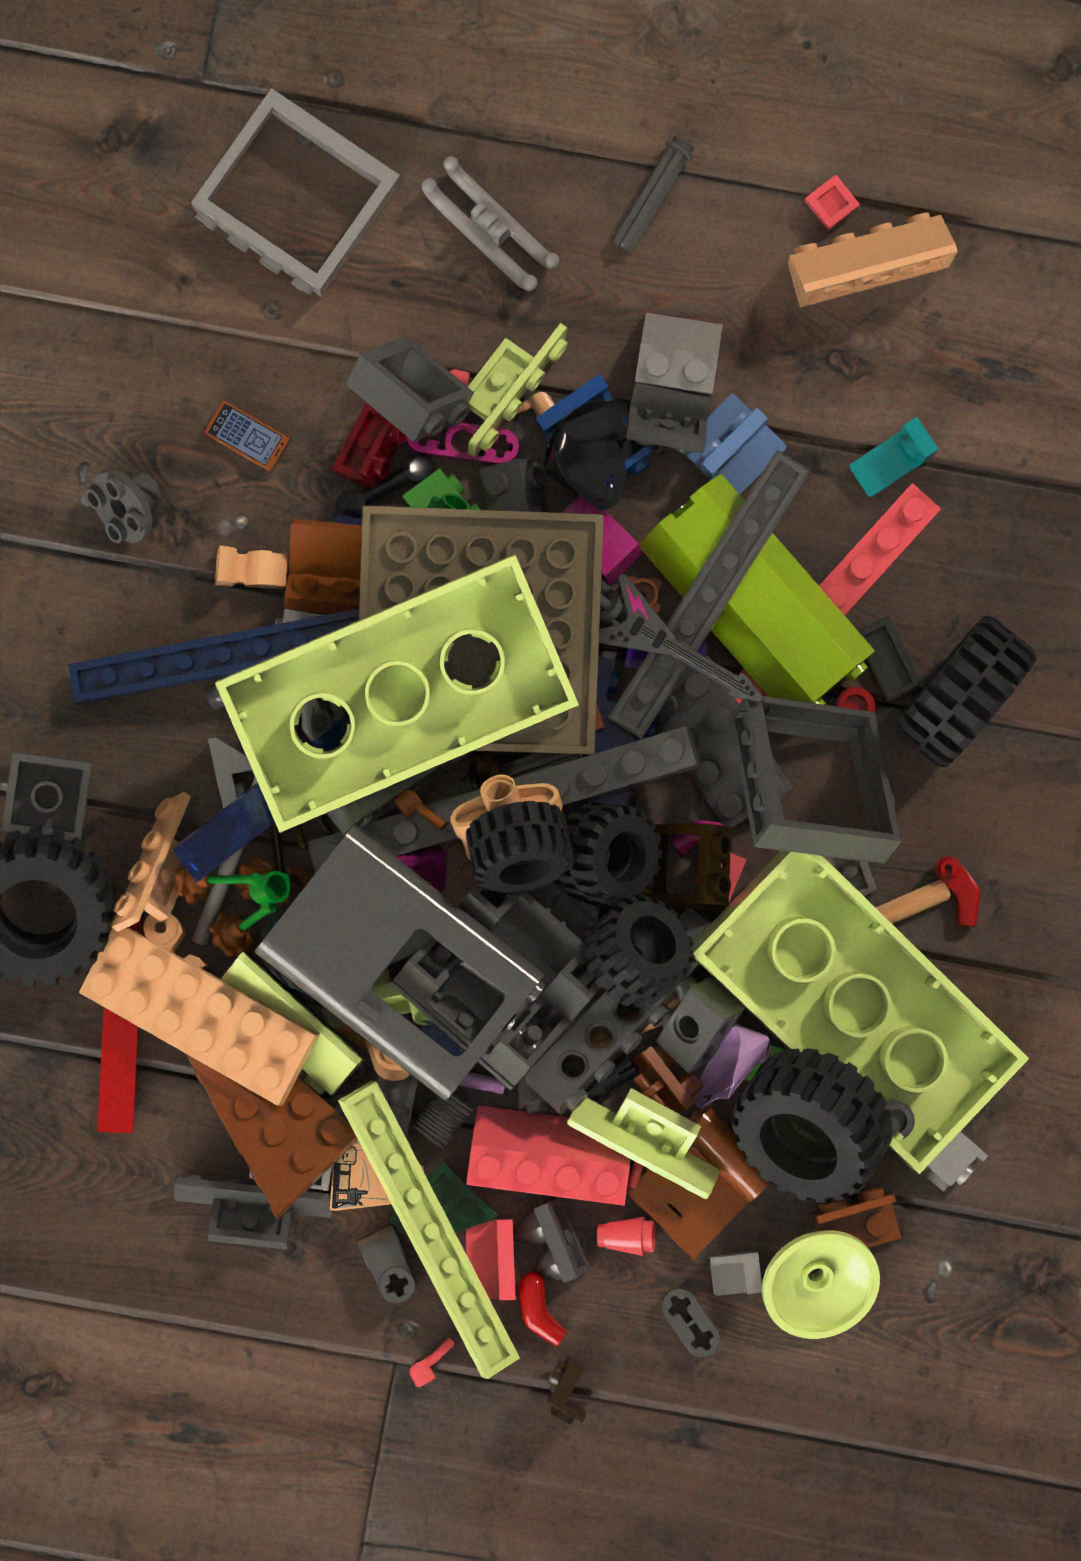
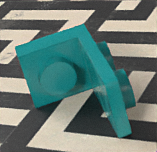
(894, 458)

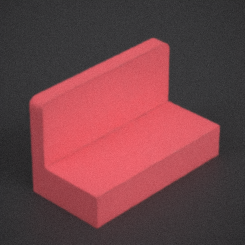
(492, 1257)

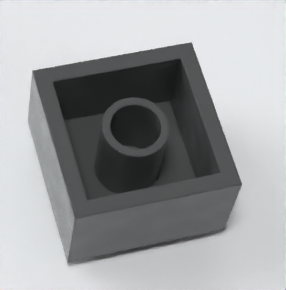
(47, 794)

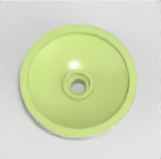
(823, 1301)

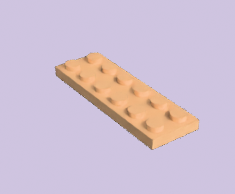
(199, 1014)

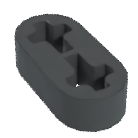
(682, 1328)

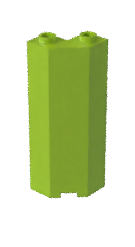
(778, 617)

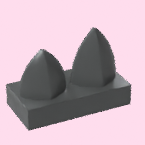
(553, 1226)

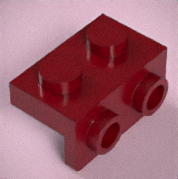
(369, 449)

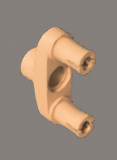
(498, 792)

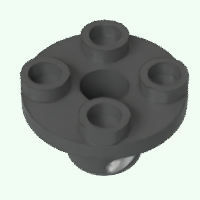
(124, 503)

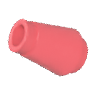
(628, 1236)

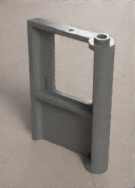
(352, 927)

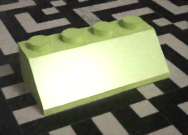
(331, 1058)

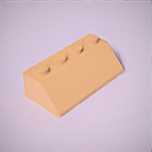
(871, 259)

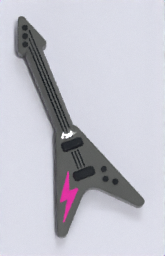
(648, 633)

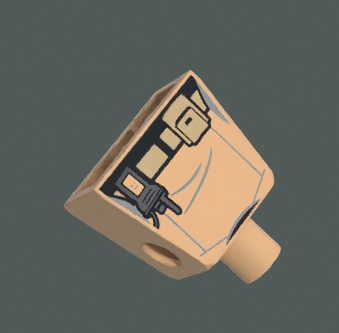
(356, 1182)

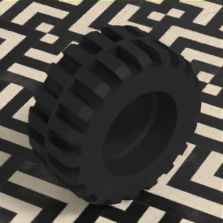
(965, 691)
(81, 878)
(831, 1098)

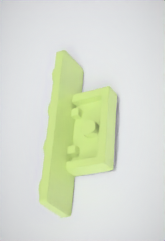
(505, 381)
(650, 1137)

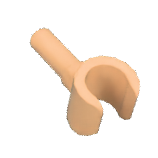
(539, 402)

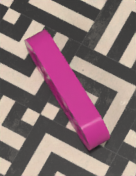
(490, 458)

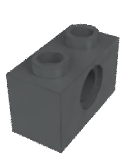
(699, 1023)

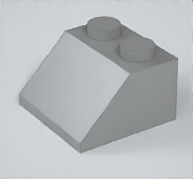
(679, 354)

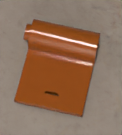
(701, 1217)

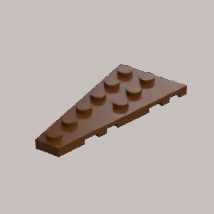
(281, 1144)

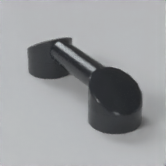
(415, 470)

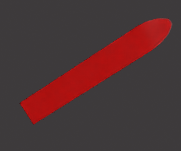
(118, 1069)

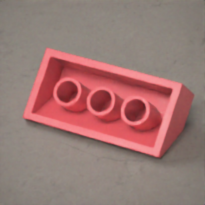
(544, 1158)

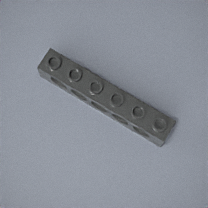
(567, 1092)

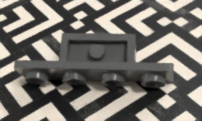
(243, 1213)

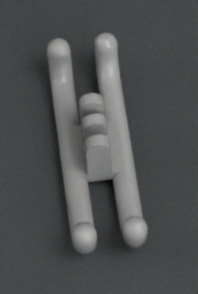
(488, 225)

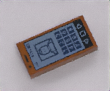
(247, 436)

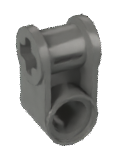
(387, 1256)

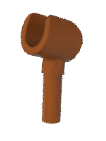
(409, 802)

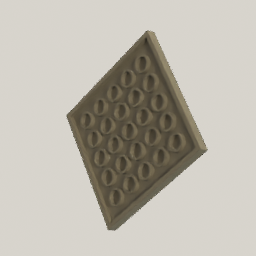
(561, 559)

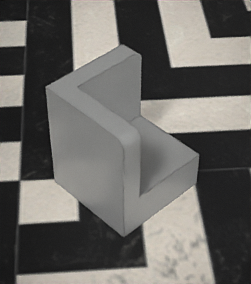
(736, 1273)

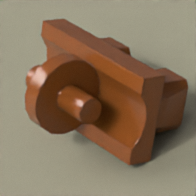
(660, 1084)

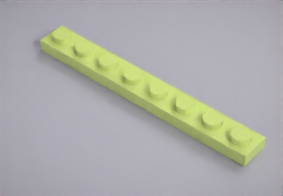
(429, 1229)

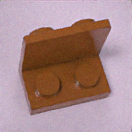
(324, 567)
(868, 1218)

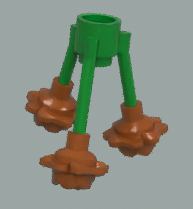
(258, 884)

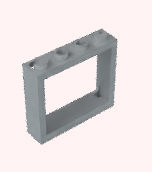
(330, 141)

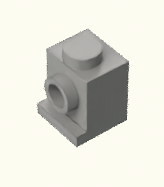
(955, 1162)

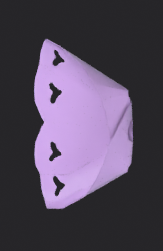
(731, 1064)

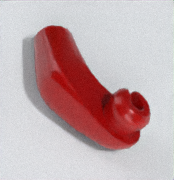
(963, 887)
(534, 1309)

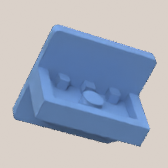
(736, 444)

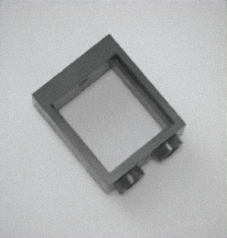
(377, 383)

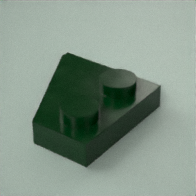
(457, 1199)

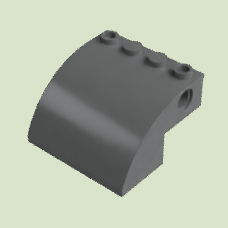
(543, 929)

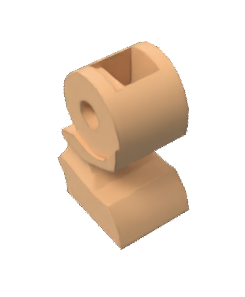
(252, 569)
(169, 935)

